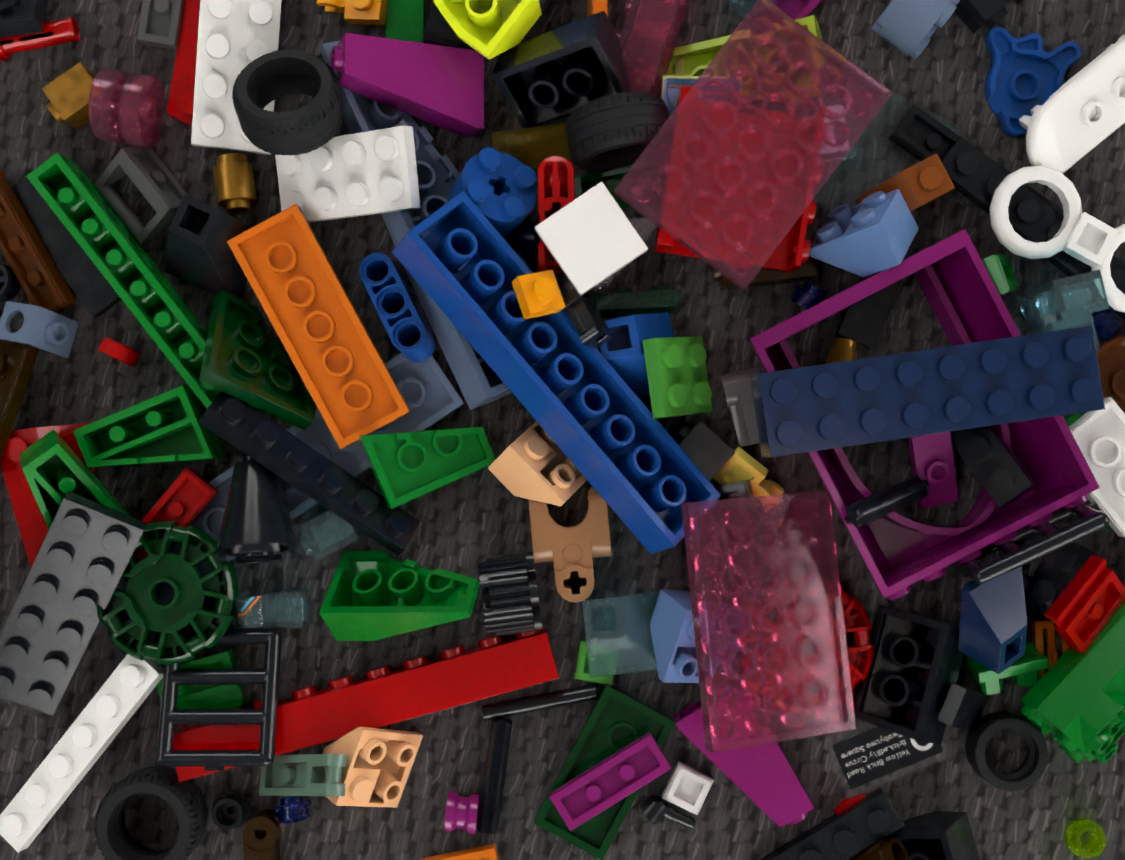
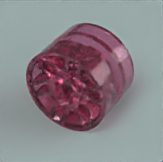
(127, 108)

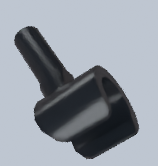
(655, 808)

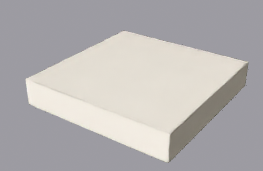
(591, 238)

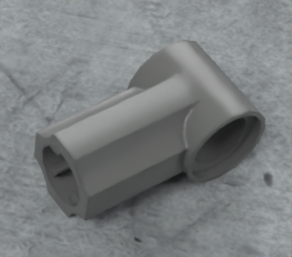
(741, 404)

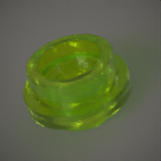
(1095, 844)

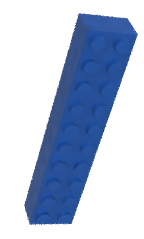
(554, 375)

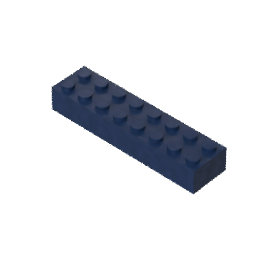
(927, 391)

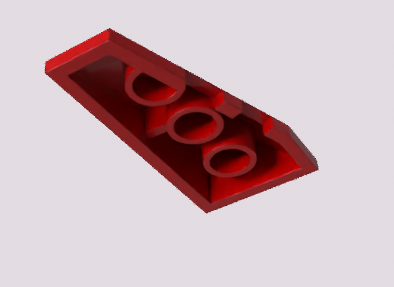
(27, 513)

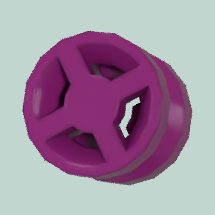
(461, 812)

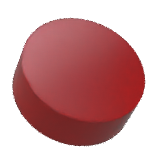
(118, 351)

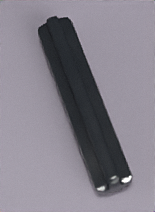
(886, 501)
(494, 775)

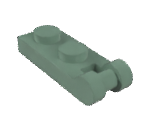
(303, 775)

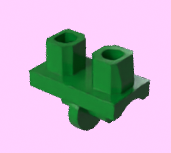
(1023, 671)

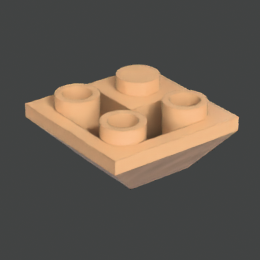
(537, 469)
(376, 765)

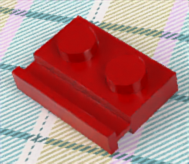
(1087, 604)

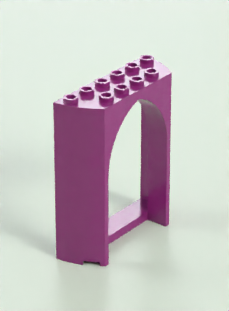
(969, 312)

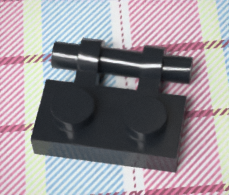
(1052, 574)

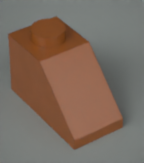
(918, 183)

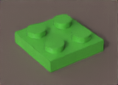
(677, 376)

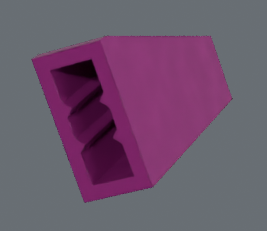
(416, 78)
(757, 770)

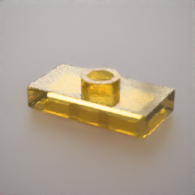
(533, 143)

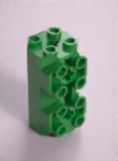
(1084, 697)

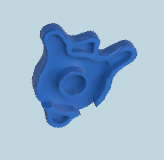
(1023, 75)

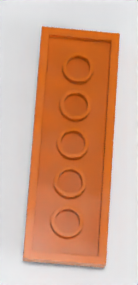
(319, 326)

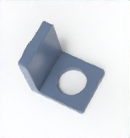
(39, 329)

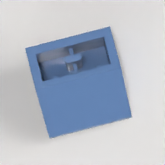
(866, 235)

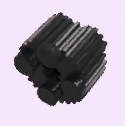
(509, 594)

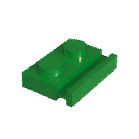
(209, 696)

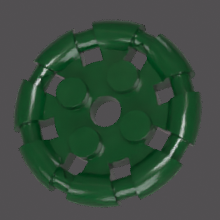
(189, 600)

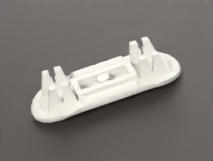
(1079, 112)

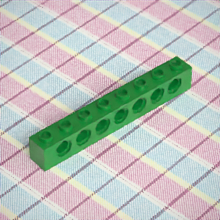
(126, 268)

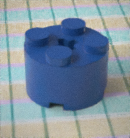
(499, 188)

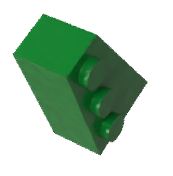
(151, 433)
(56, 469)

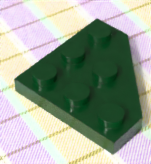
(252, 366)

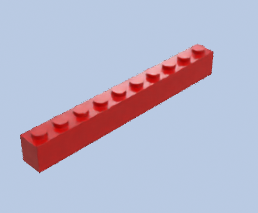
(386, 696)

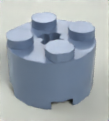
(911, 23)

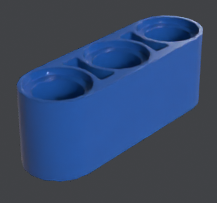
(388, 293)

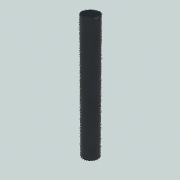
(539, 702)

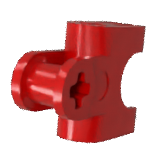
(554, 193)

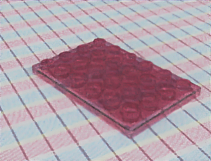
(752, 143)
(767, 619)

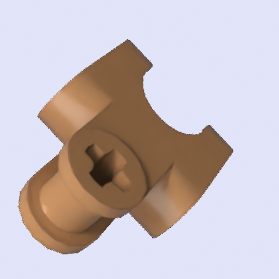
(571, 546)

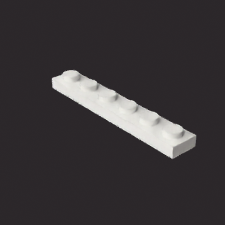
(78, 750)

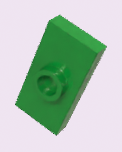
(1001, 272)

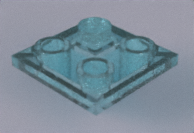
(619, 633)

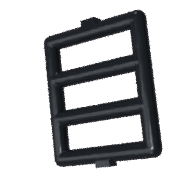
(1052, 539)
(265, 716)

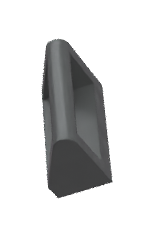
(153, 182)

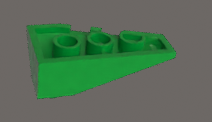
(389, 597)

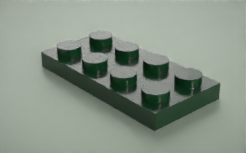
(611, 725)

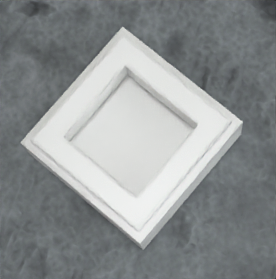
(687, 788)

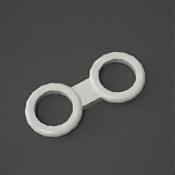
(1079, 233)

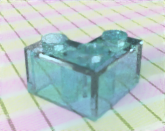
(1065, 303)

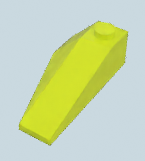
(490, 24)

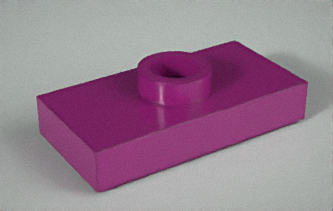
(934, 461)

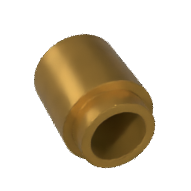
(234, 182)

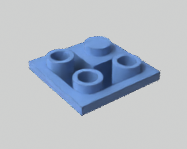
(674, 637)

